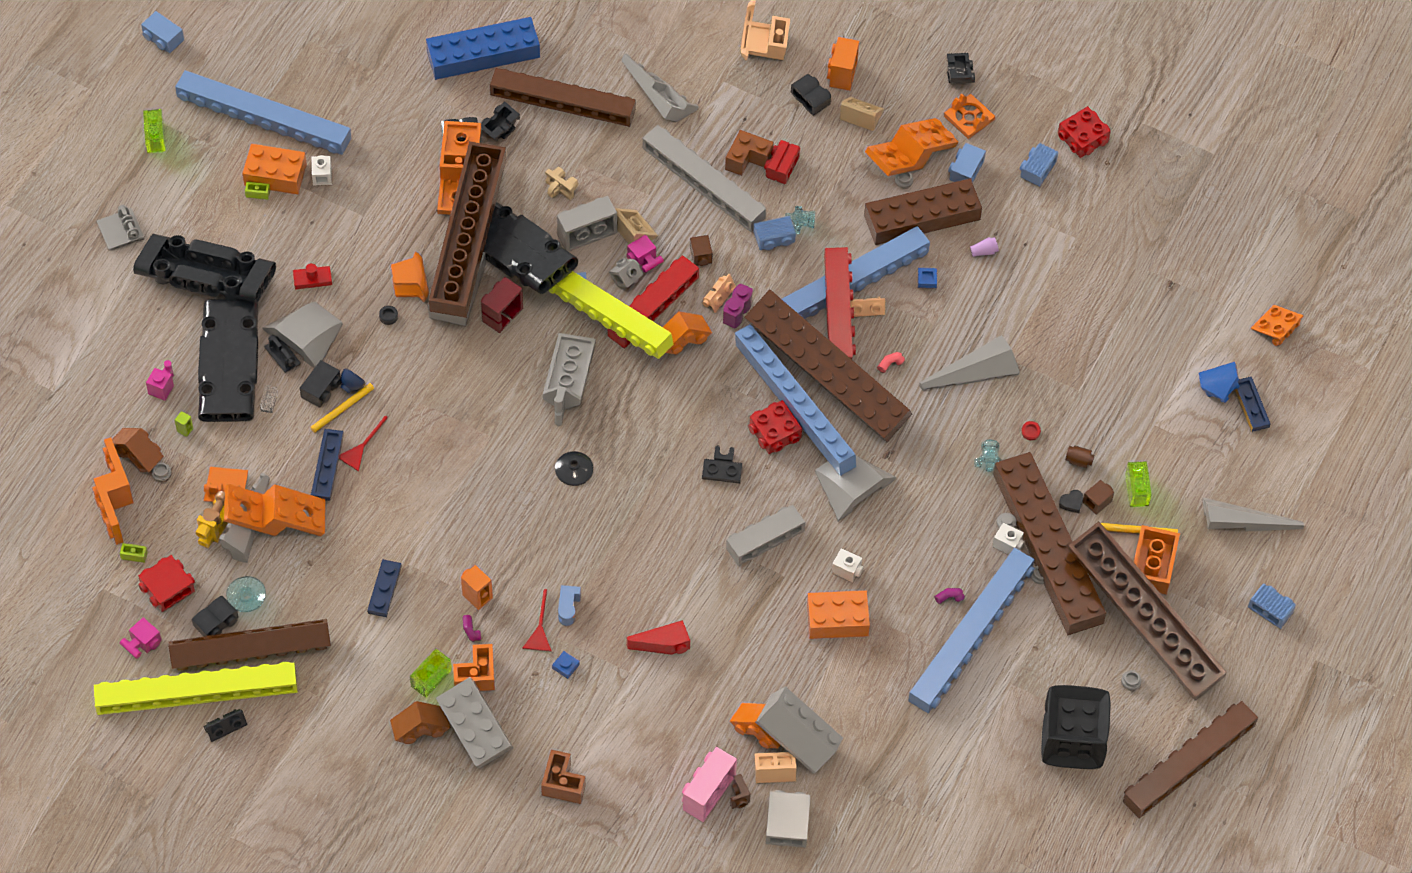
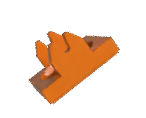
(978, 124)

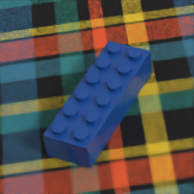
(483, 48)

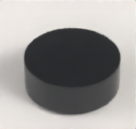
(388, 315)

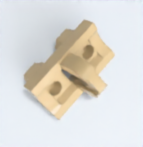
(559, 185)

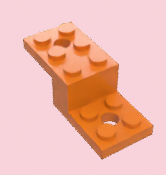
(911, 146)
(452, 159)
(112, 491)
(274, 510)

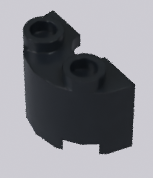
(960, 68)
(502, 122)

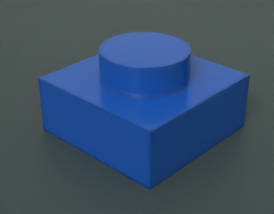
(927, 277)
(565, 664)

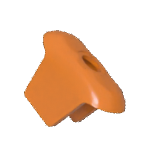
(410, 278)

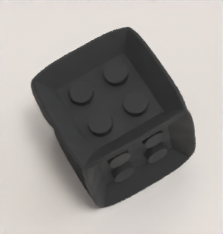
(1075, 727)

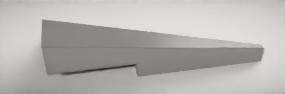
(663, 96)
(988, 361)
(1226, 515)
(239, 538)

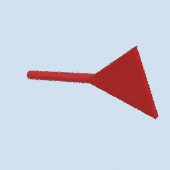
(353, 456)
(538, 639)

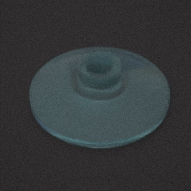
(244, 587)

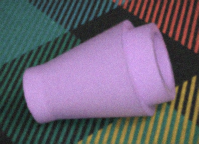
(985, 247)

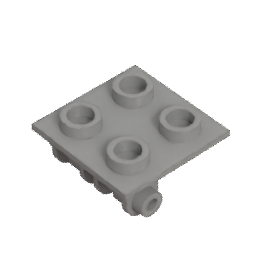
(120, 228)

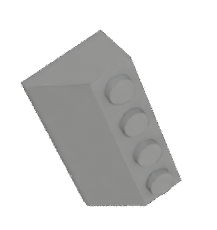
(799, 729)

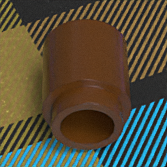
(1079, 456)

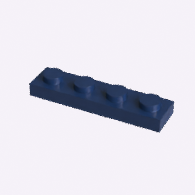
(327, 464)

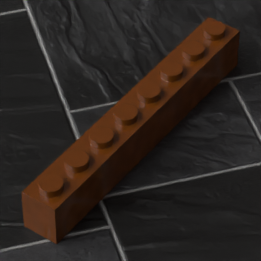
(563, 97)
(249, 643)
(1189, 759)

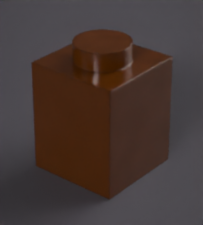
(701, 250)
(1098, 496)

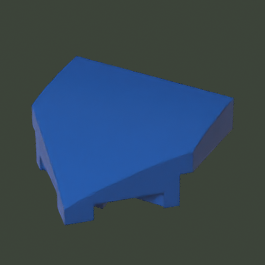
(1220, 381)

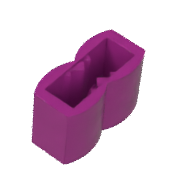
(737, 305)

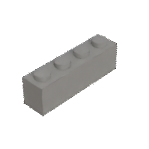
(765, 534)

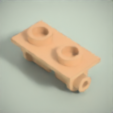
(722, 288)
(868, 307)

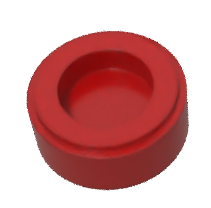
(1031, 430)

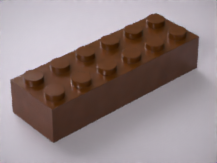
(927, 208)

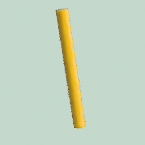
(342, 407)
(1129, 528)

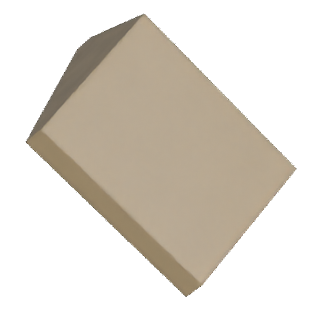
(860, 113)
(633, 225)

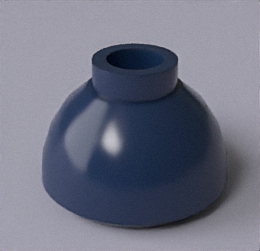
(351, 381)

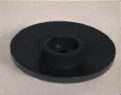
(574, 475)

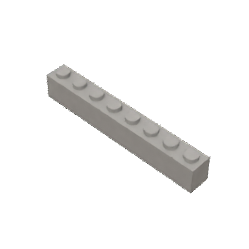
(704, 177)

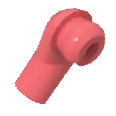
(889, 359)

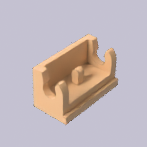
(775, 767)

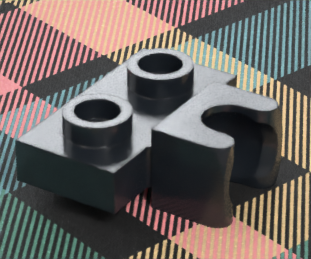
(722, 467)

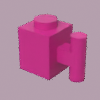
(644, 253)
(161, 381)
(143, 636)

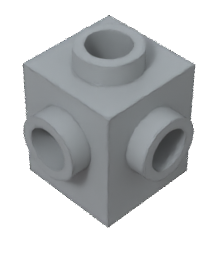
(626, 272)

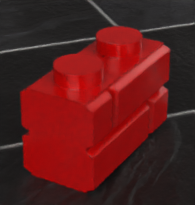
(782, 161)

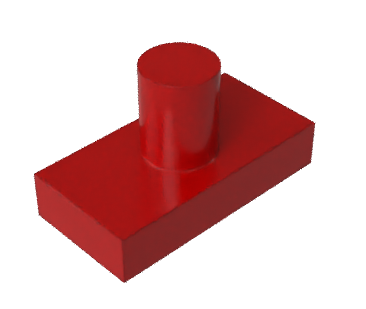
(312, 277)

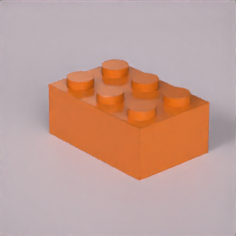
(276, 167)
(1156, 555)
(838, 614)

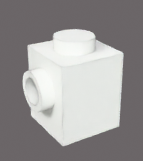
(321, 170)
(1008, 538)
(847, 565)

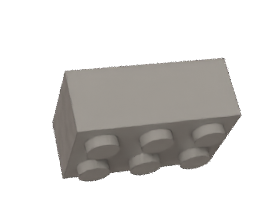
(587, 223)

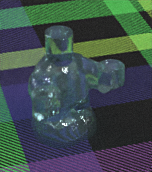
(802, 218)
(989, 455)

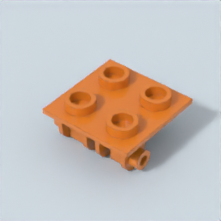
(1278, 323)
(220, 478)

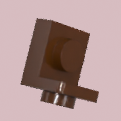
(741, 793)

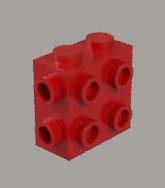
(1084, 132)
(775, 427)
(166, 583)

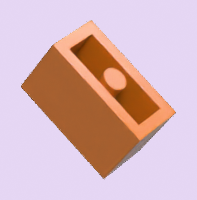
(476, 587)

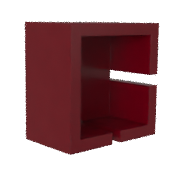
(504, 298)

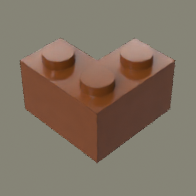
(747, 149)
(136, 446)
(419, 720)
(559, 782)

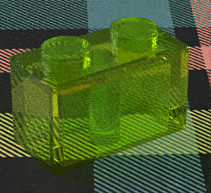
(154, 130)
(1138, 484)
(430, 673)

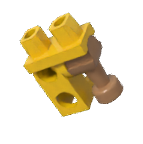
(212, 522)

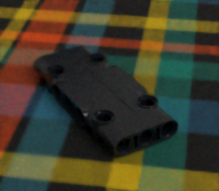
(526, 251)
(204, 268)
(228, 361)

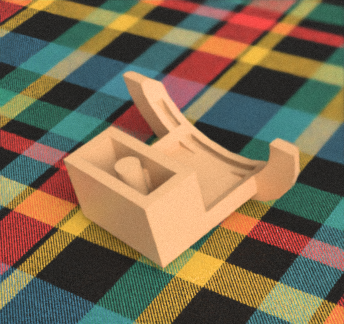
(763, 38)

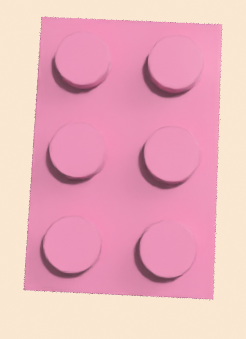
(709, 784)

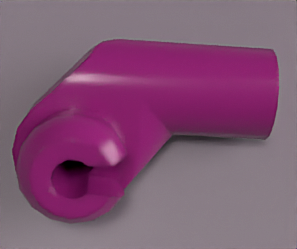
(947, 593)
(468, 628)

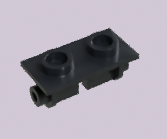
(281, 353)
(231, 722)

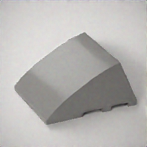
(307, 331)
(853, 486)

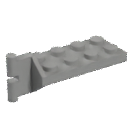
(568, 373)

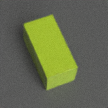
(257, 190)
(184, 424)
(133, 552)

